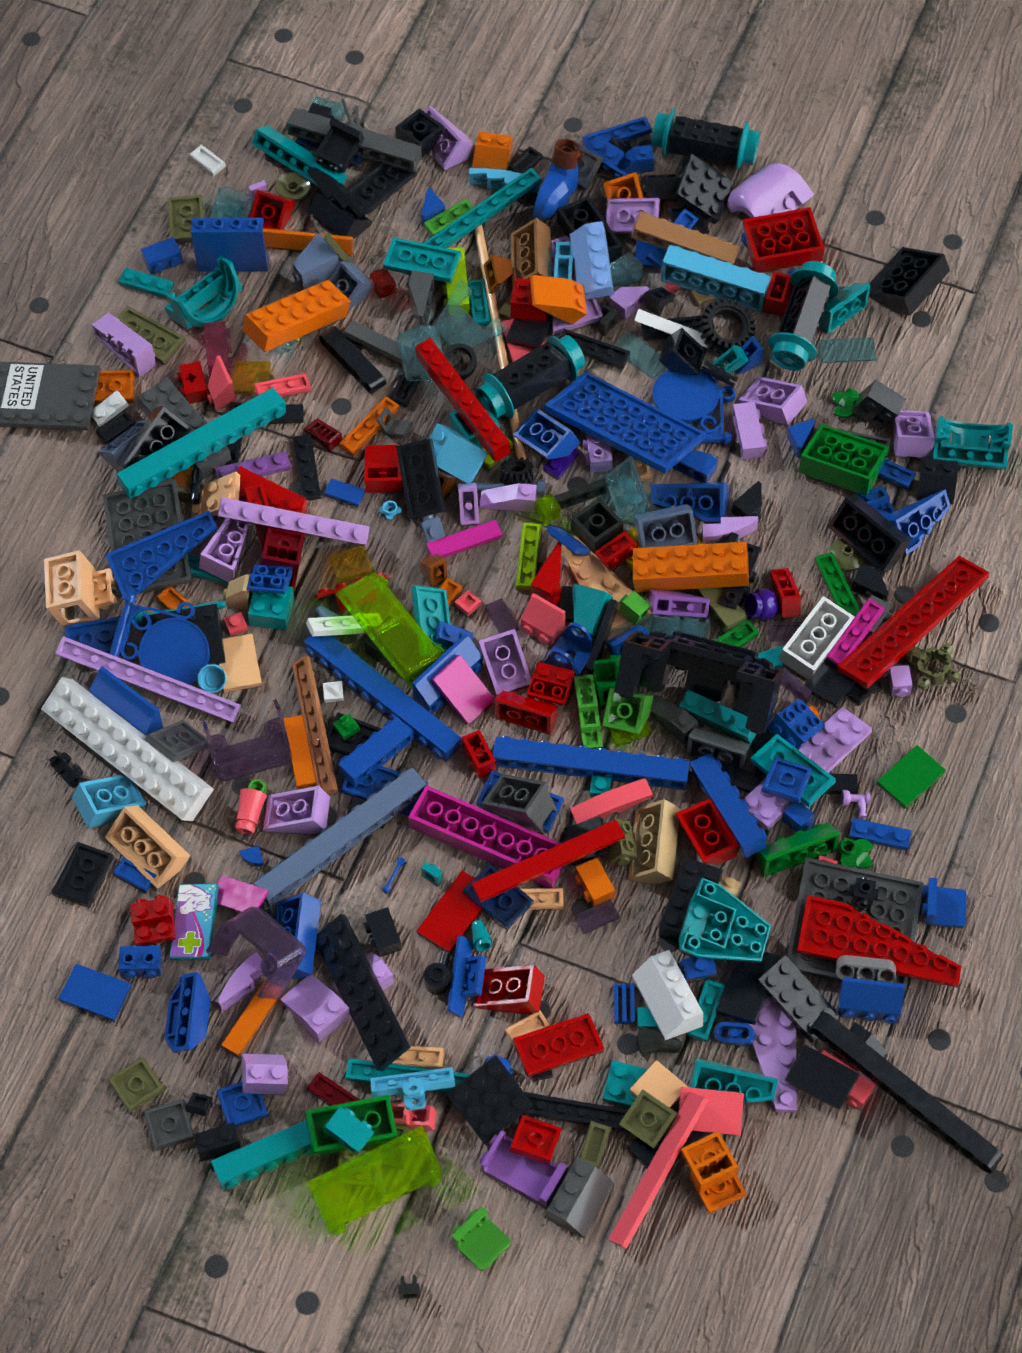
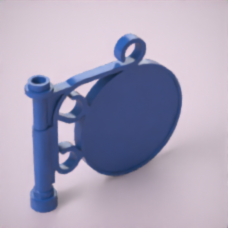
(693, 400)
(168, 646)

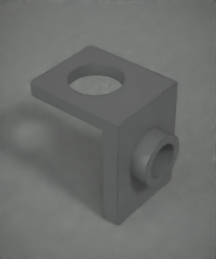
(394, 427)

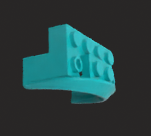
(218, 282)
(971, 443)

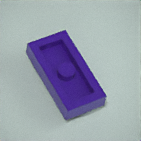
(557, 466)

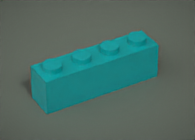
(717, 716)

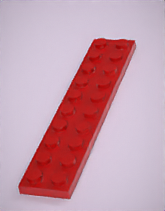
(913, 621)

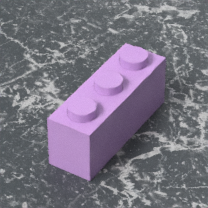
(749, 430)

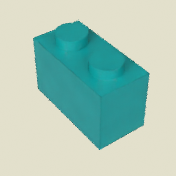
(349, 1130)

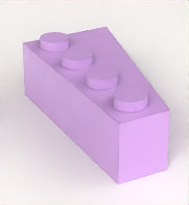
(125, 344)
(225, 549)

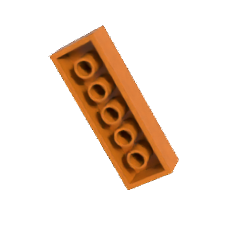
(296, 315)
(690, 566)

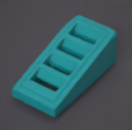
(738, 359)

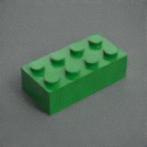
(374, 1111)

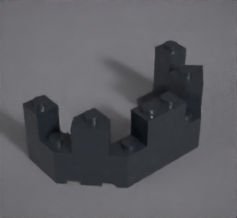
(709, 666)

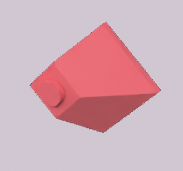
(220, 386)

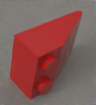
(547, 581)
(512, 990)

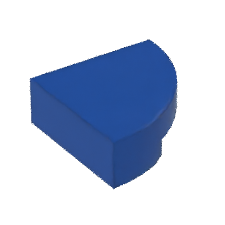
(252, 856)

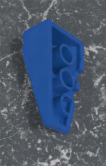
(707, 500)

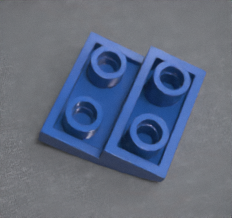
(269, 579)

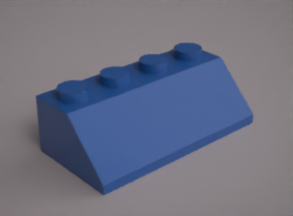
(426, 692)
(126, 702)
(301, 918)

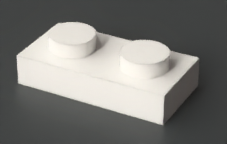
(109, 408)

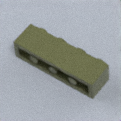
(724, 617)

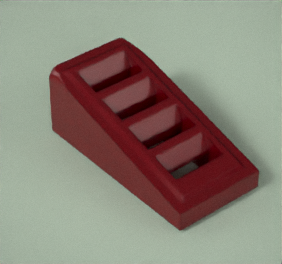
(328, 444)

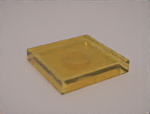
(248, 373)
(351, 564)

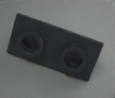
(73, 772)

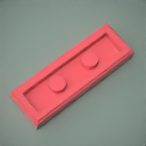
(285, 386)

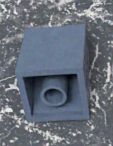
(314, 264)

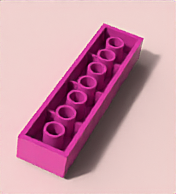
(479, 832)

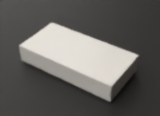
(207, 160)

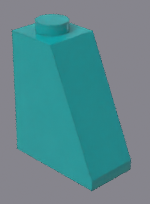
(589, 608)

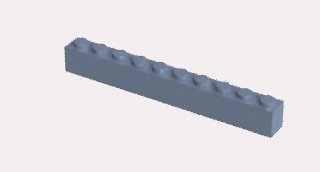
(341, 836)

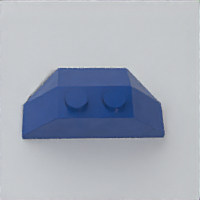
(187, 1013)

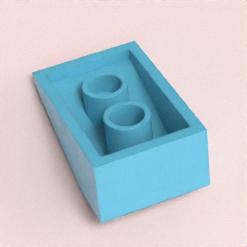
(456, 453)
(104, 799)

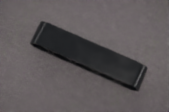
(352, 360)

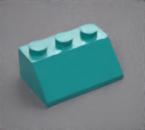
(844, 306)

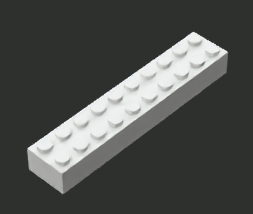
(126, 749)

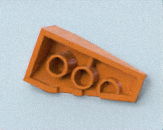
(624, 187)

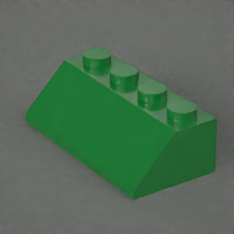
(794, 849)

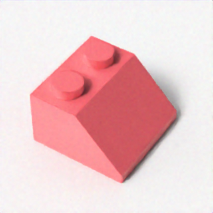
(543, 620)

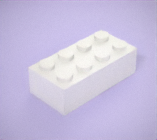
(815, 638)

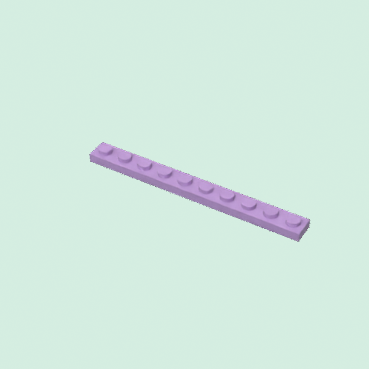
(149, 679)

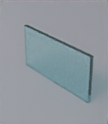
(847, 350)
(641, 355)

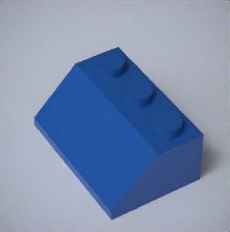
(546, 436)
(870, 1000)

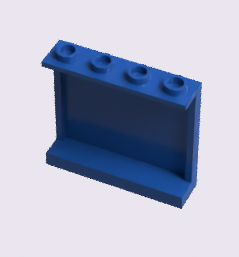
(232, 238)

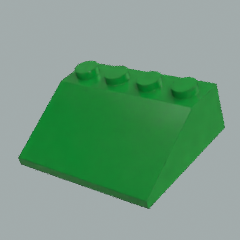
(843, 459)

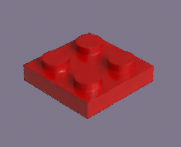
(535, 1139)

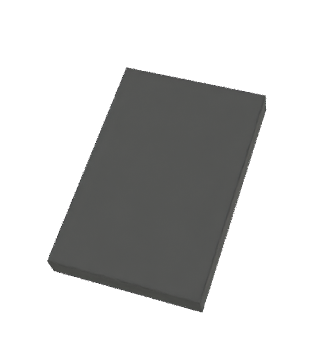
(177, 741)

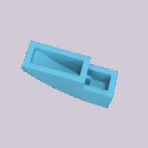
(563, 260)

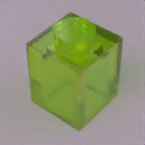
(547, 509)

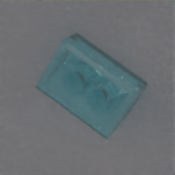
(407, 341)
(627, 491)
(688, 624)

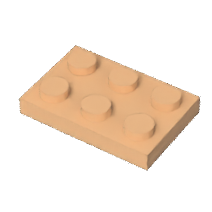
(213, 491)

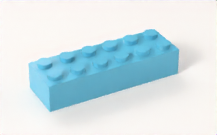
(715, 278)

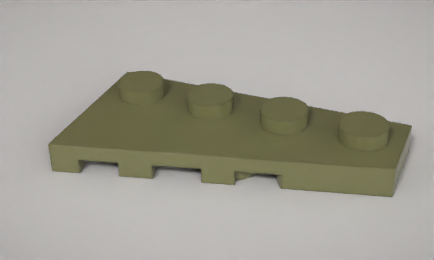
(163, 340)

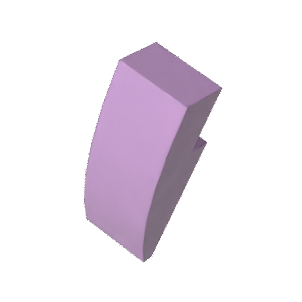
(718, 532)
(241, 982)

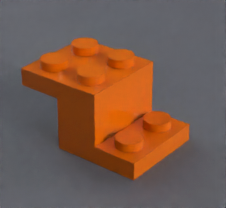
(713, 1172)

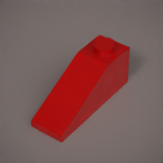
(786, 592)

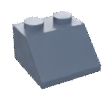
(351, 282)

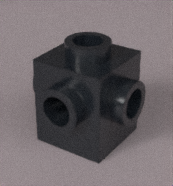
(863, 892)

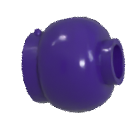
(761, 604)

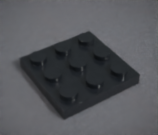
(703, 189)
(490, 1099)

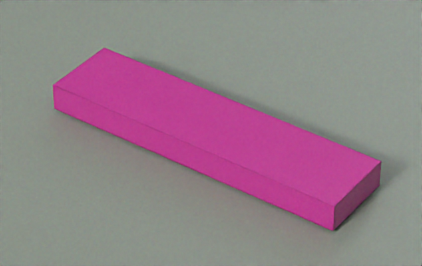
(465, 539)
(856, 631)

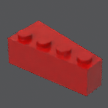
(276, 495)

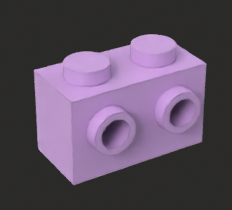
(598, 454)

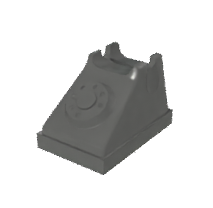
(521, 801)

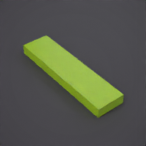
(528, 555)

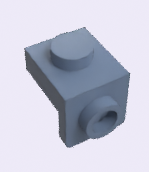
(432, 528)

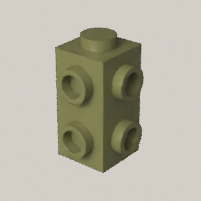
(624, 850)

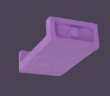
(521, 1173)

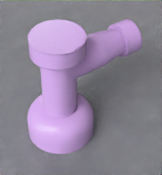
(862, 800)

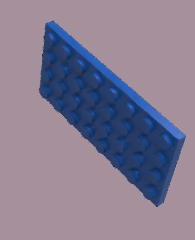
(625, 422)

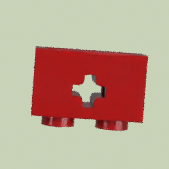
(193, 382)
(478, 754)

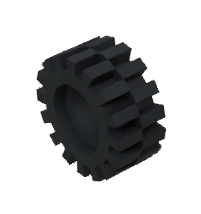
(516, 471)

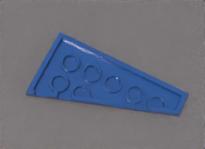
(148, 558)

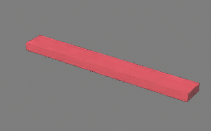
(658, 1170)

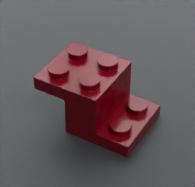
(283, 549)

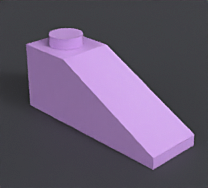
(510, 497)

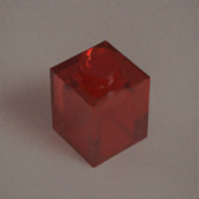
(383, 283)

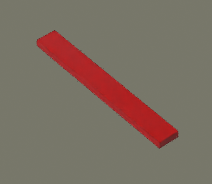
(548, 860)

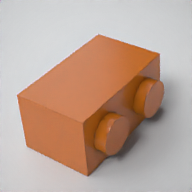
(594, 882)

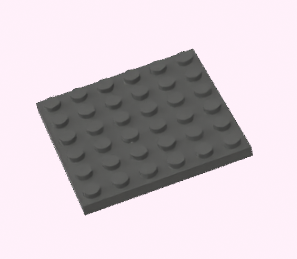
(896, 906)

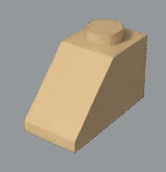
(237, 594)

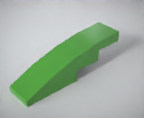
(588, 711)

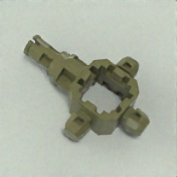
(920, 659)

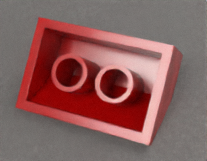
(525, 711)
(708, 832)

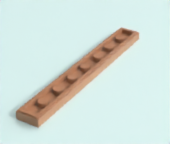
(314, 725)

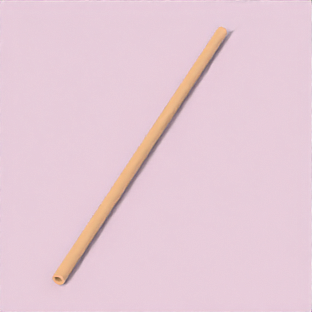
(499, 340)

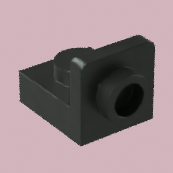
(608, 320)

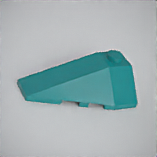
(723, 1077)

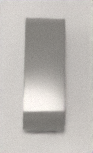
(857, 963)

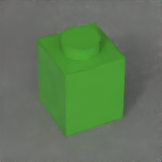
(633, 607)

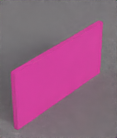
(239, 895)

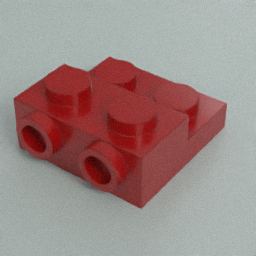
(153, 920)

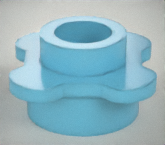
(390, 505)

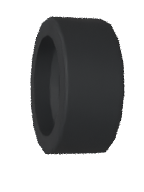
(470, 352)

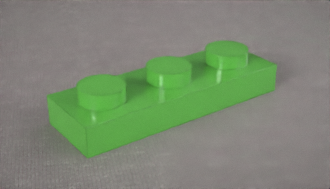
(448, 216)

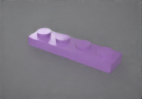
(262, 466)

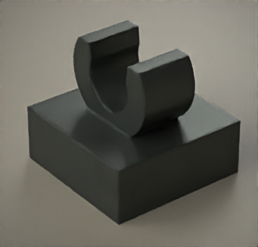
(409, 1291)

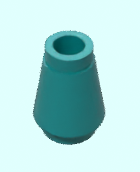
(481, 937)

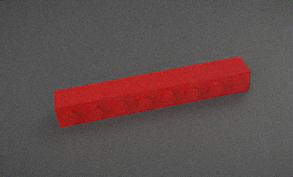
(462, 400)

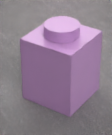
(900, 680)

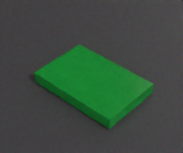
(911, 776)

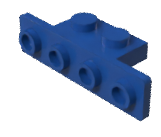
(610, 153)
(466, 976)

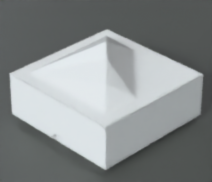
(333, 692)

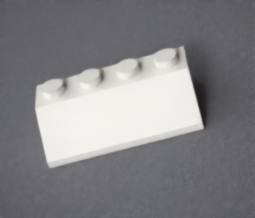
(668, 995)

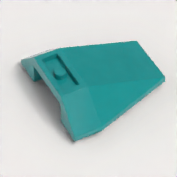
(722, 926)

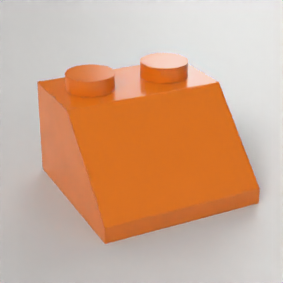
(492, 151)

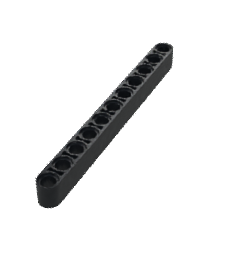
(906, 1092)

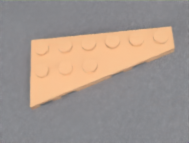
(591, 573)

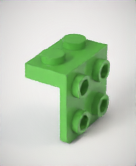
(480, 1239)

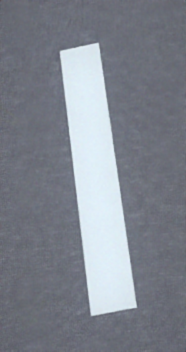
(668, 326)

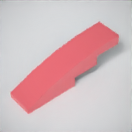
(612, 801)

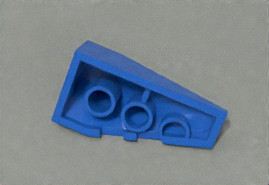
(920, 517)

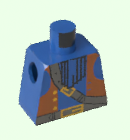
(698, 969)

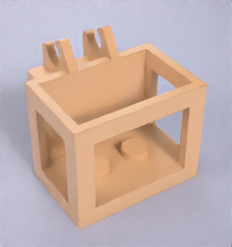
(74, 581)

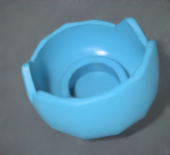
(212, 678)

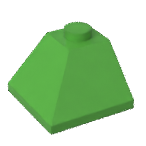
(627, 713)

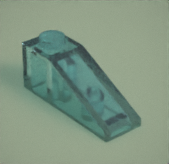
(626, 270)

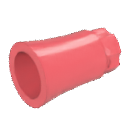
(249, 810)

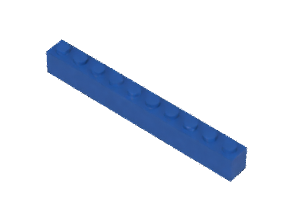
(383, 695)
(586, 762)

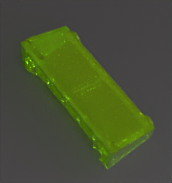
(390, 626)
(375, 1180)

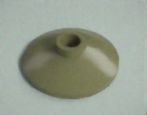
(292, 186)
(846, 561)

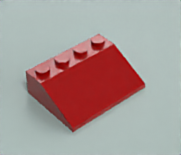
(783, 240)

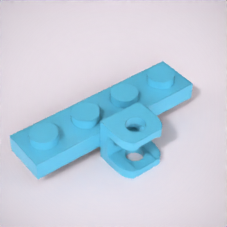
(413, 1085)

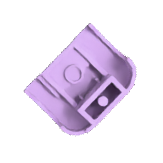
(770, 191)

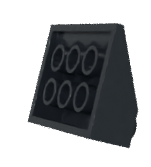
(908, 279)
(208, 620)

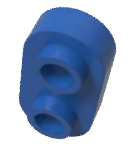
(735, 1034)

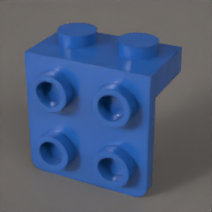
(796, 724)
(944, 905)

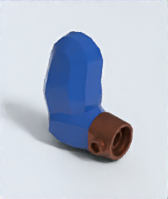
(560, 180)

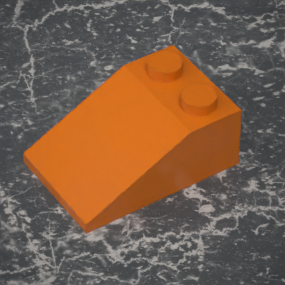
(559, 297)

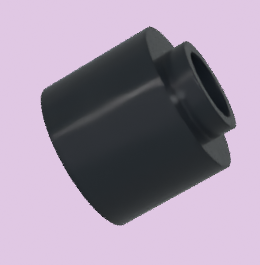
(438, 976)

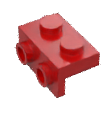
(616, 551)

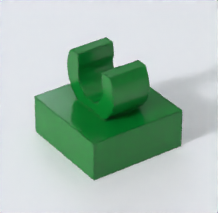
(346, 726)

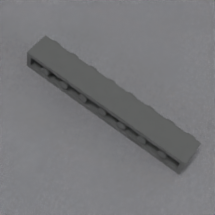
(374, 147)

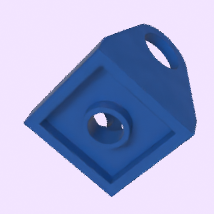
(571, 643)

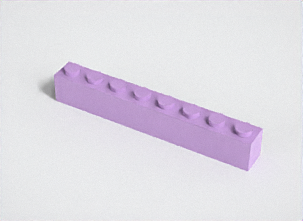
(293, 521)

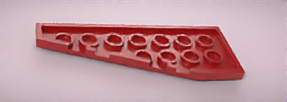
(838, 930)

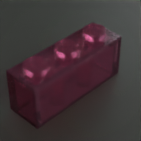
(217, 344)

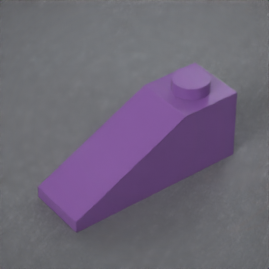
(677, 604)

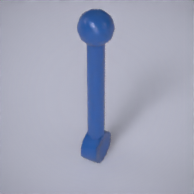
(401, 862)

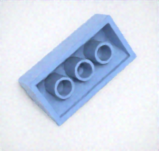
(592, 260)

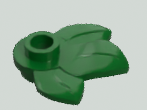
(845, 402)
(858, 855)

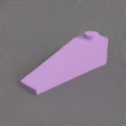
(452, 144)

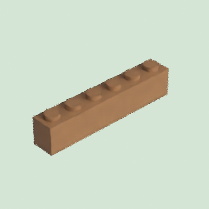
(665, 233)

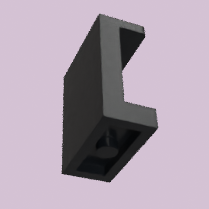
(338, 146)

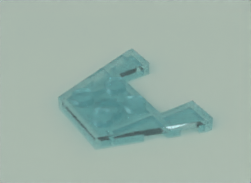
(459, 327)

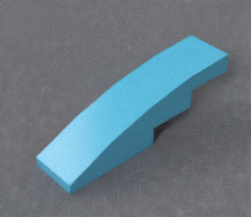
(494, 178)

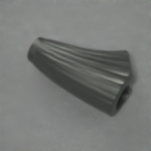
(652, 1041)

